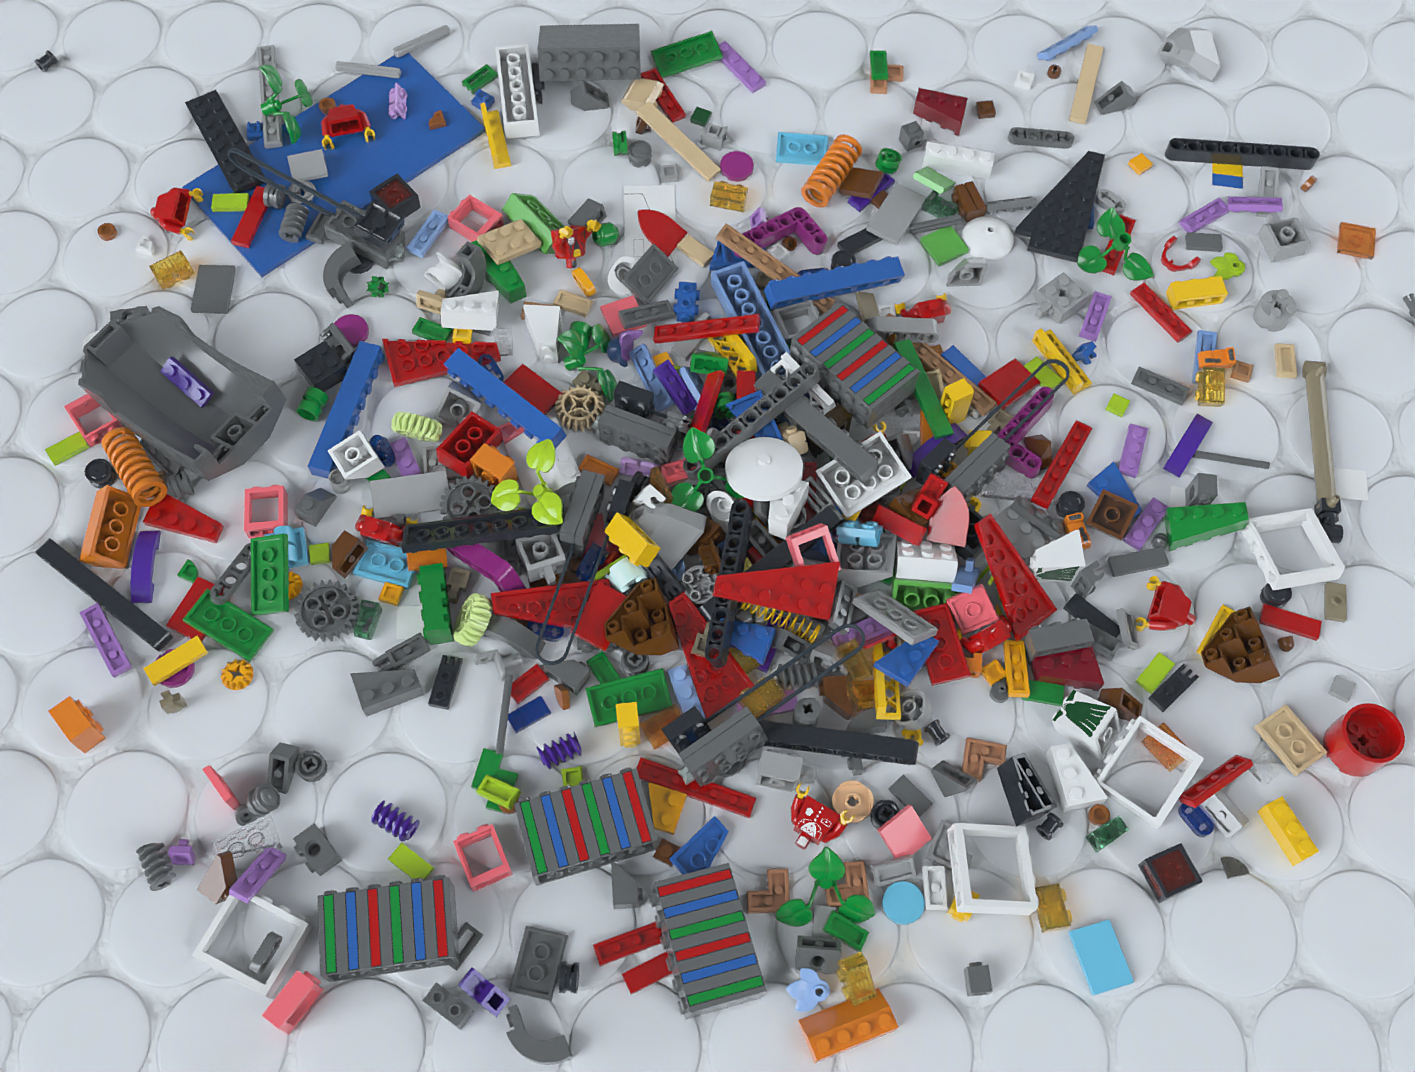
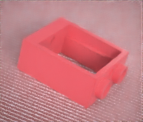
(468, 204)
(78, 409)
(259, 529)
(807, 535)
(491, 876)
(293, 1001)

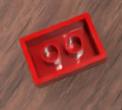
(466, 441)

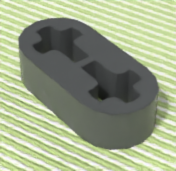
(265, 952)

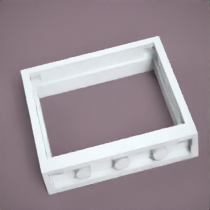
(1316, 535)
(1194, 762)
(960, 872)
(285, 961)

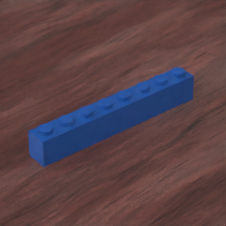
(834, 282)
(503, 398)
(347, 406)

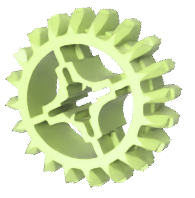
(416, 426)
(472, 619)

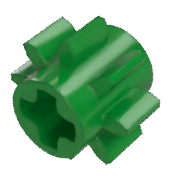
(377, 286)

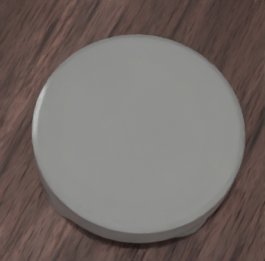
(698, 584)

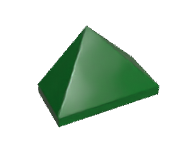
(708, 362)

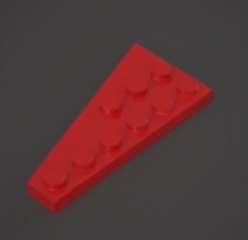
(425, 359)
(1018, 589)
(795, 590)
(534, 603)
(713, 685)

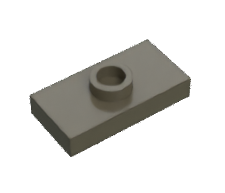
(1335, 602)

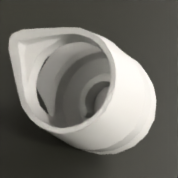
(445, 274)

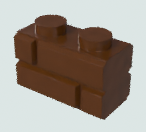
(968, 201)

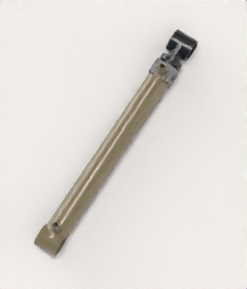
(1328, 502)

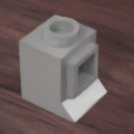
(713, 136)

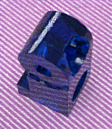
(587, 565)

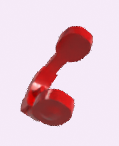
(1192, 264)

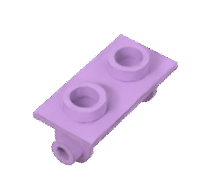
(397, 99)
(630, 466)

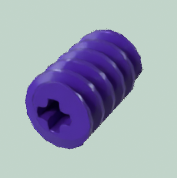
(560, 750)
(393, 822)

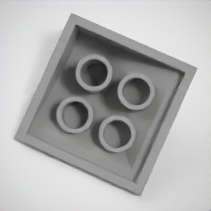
(867, 564)

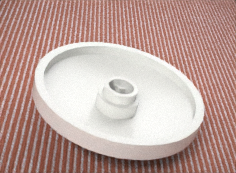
(764, 469)

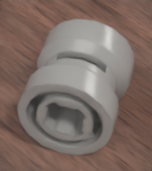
(338, 482)

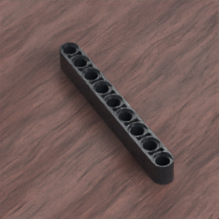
(1241, 153)
(781, 555)
(104, 594)
(728, 609)
(840, 743)

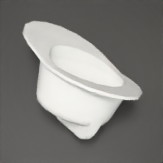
(617, 272)
(719, 506)

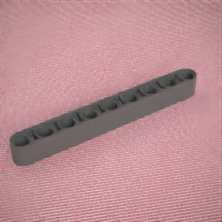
(757, 412)

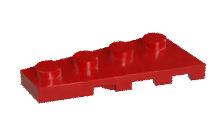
(182, 519)

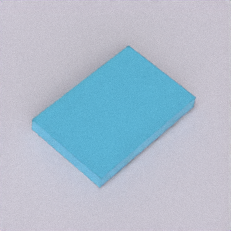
(801, 148)
(384, 564)
(1101, 957)

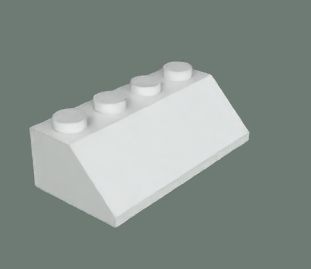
(958, 159)

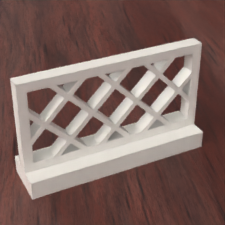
(816, 392)

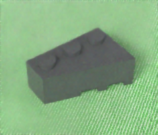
(1057, 638)
(385, 689)

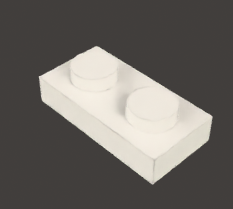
(934, 888)

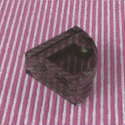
(1233, 867)

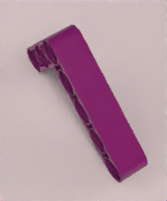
(790, 222)
(1025, 457)
(489, 566)

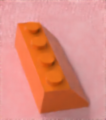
(110, 529)
(847, 1026)

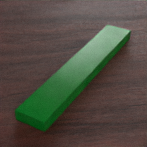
(925, 393)

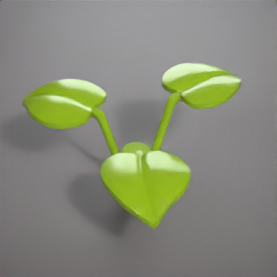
(549, 505)

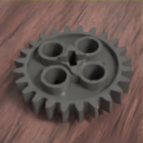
(456, 497)
(309, 618)

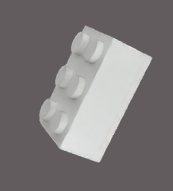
(925, 561)

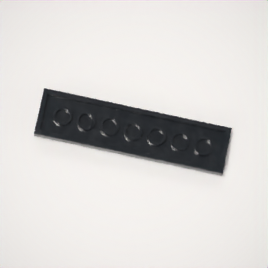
(221, 136)
(473, 530)

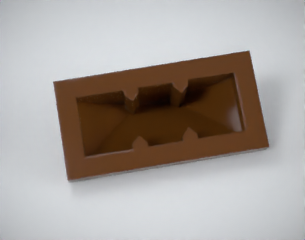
(1041, 447)

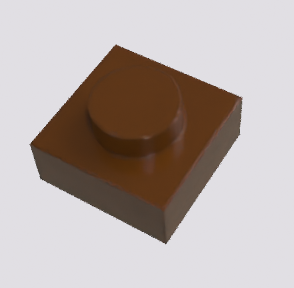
(985, 109)
(665, 851)

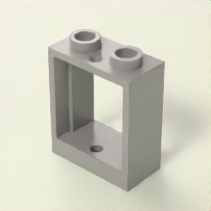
(793, 311)

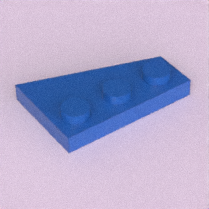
(741, 405)
(1113, 481)
(752, 639)
(906, 660)
(700, 848)

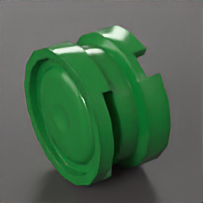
(619, 143)
(888, 160)
(720, 409)

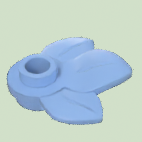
(805, 988)

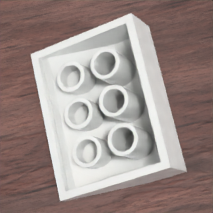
(559, 478)
(849, 492)

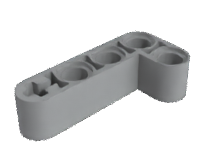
(916, 329)

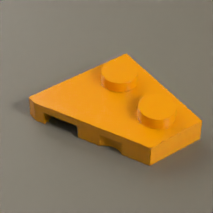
(666, 807)

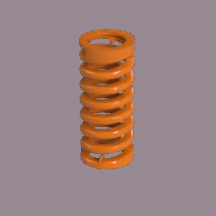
(834, 173)
(134, 467)

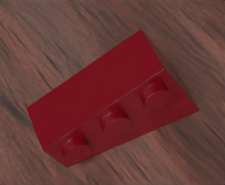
(941, 108)
(1069, 668)

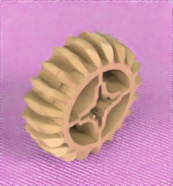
(580, 401)

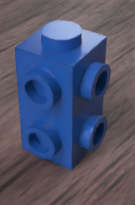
(686, 304)

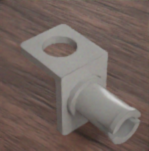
(501, 663)

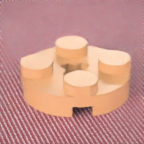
(858, 792)

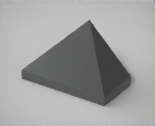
(951, 779)

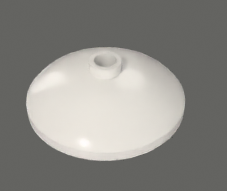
(986, 244)

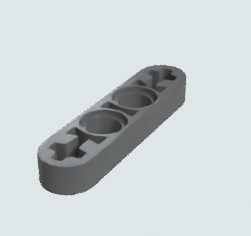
(1040, 135)
(231, 571)

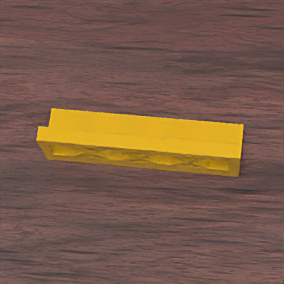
(495, 138)
(737, 349)
(1051, 351)
(880, 686)

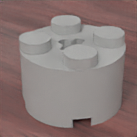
(1275, 310)

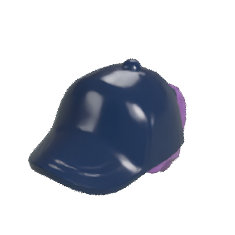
(621, 345)

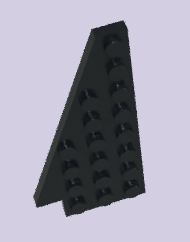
(1062, 217)

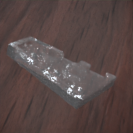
(249, 838)

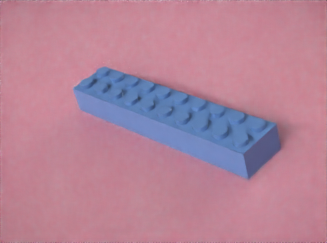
(742, 297)

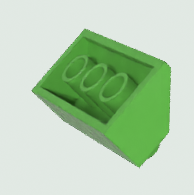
(535, 216)
(920, 593)

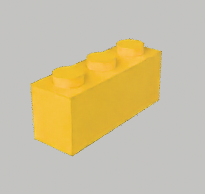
(1196, 292)
(956, 400)
(632, 540)
(628, 724)
(1287, 831)

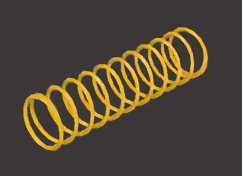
(786, 620)

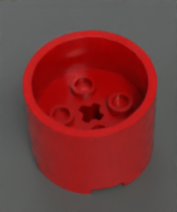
(1364, 739)

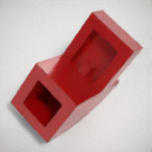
(928, 496)

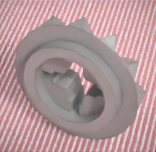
(297, 190)

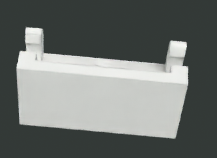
(649, 496)

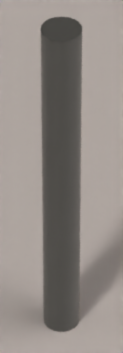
(1231, 459)
(504, 714)

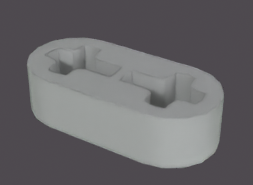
(1110, 200)

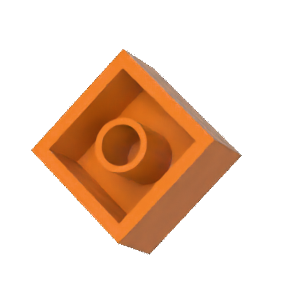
(493, 465)
(77, 724)

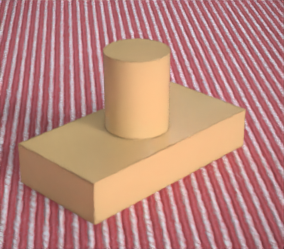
(430, 301)

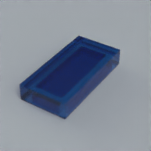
(528, 714)

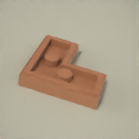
(895, 74)
(980, 752)
(854, 884)
(770, 901)

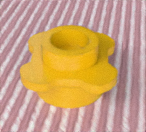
(916, 733)

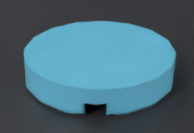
(903, 903)

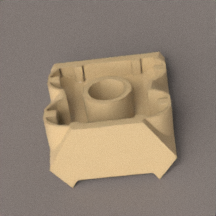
(641, 92)

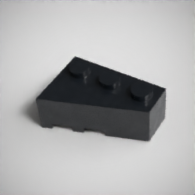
(1024, 790)

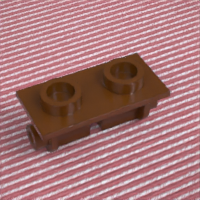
(710, 557)

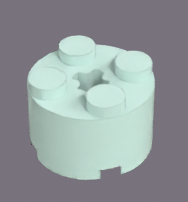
(626, 576)

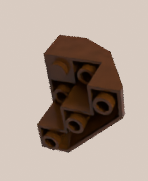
(643, 622)
(1240, 650)

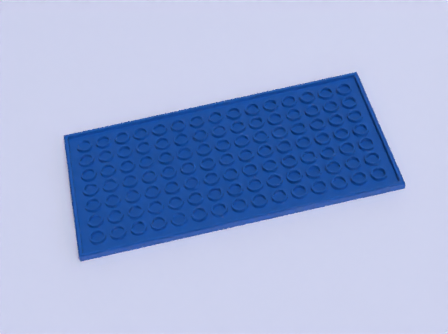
(353, 164)

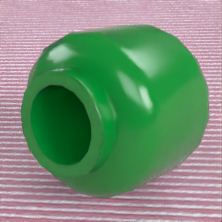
(606, 235)

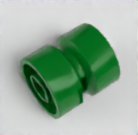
(584, 331)
(312, 403)

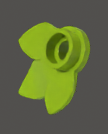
(1228, 266)

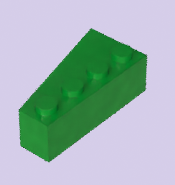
(504, 278)
(1202, 522)
(435, 604)

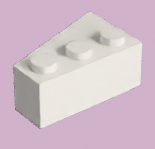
(471, 311)
(786, 510)
(1072, 779)

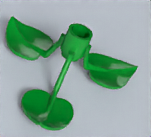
(273, 106)
(1112, 226)
(573, 344)
(697, 447)
(827, 869)

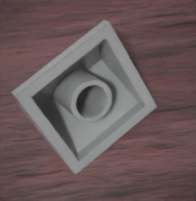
(308, 165)

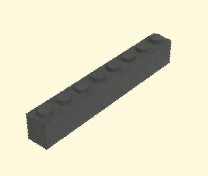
(824, 432)

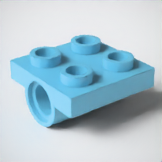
(854, 532)
(296, 545)

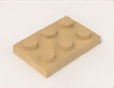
(509, 241)
(1290, 740)

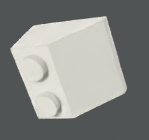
(356, 457)

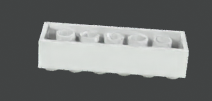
(517, 91)

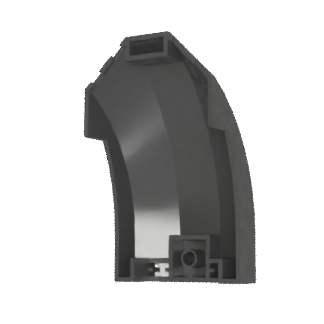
(126, 380)

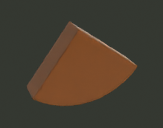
(437, 121)
(562, 696)

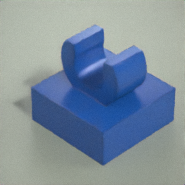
(482, 97)
(254, 131)
(1085, 351)

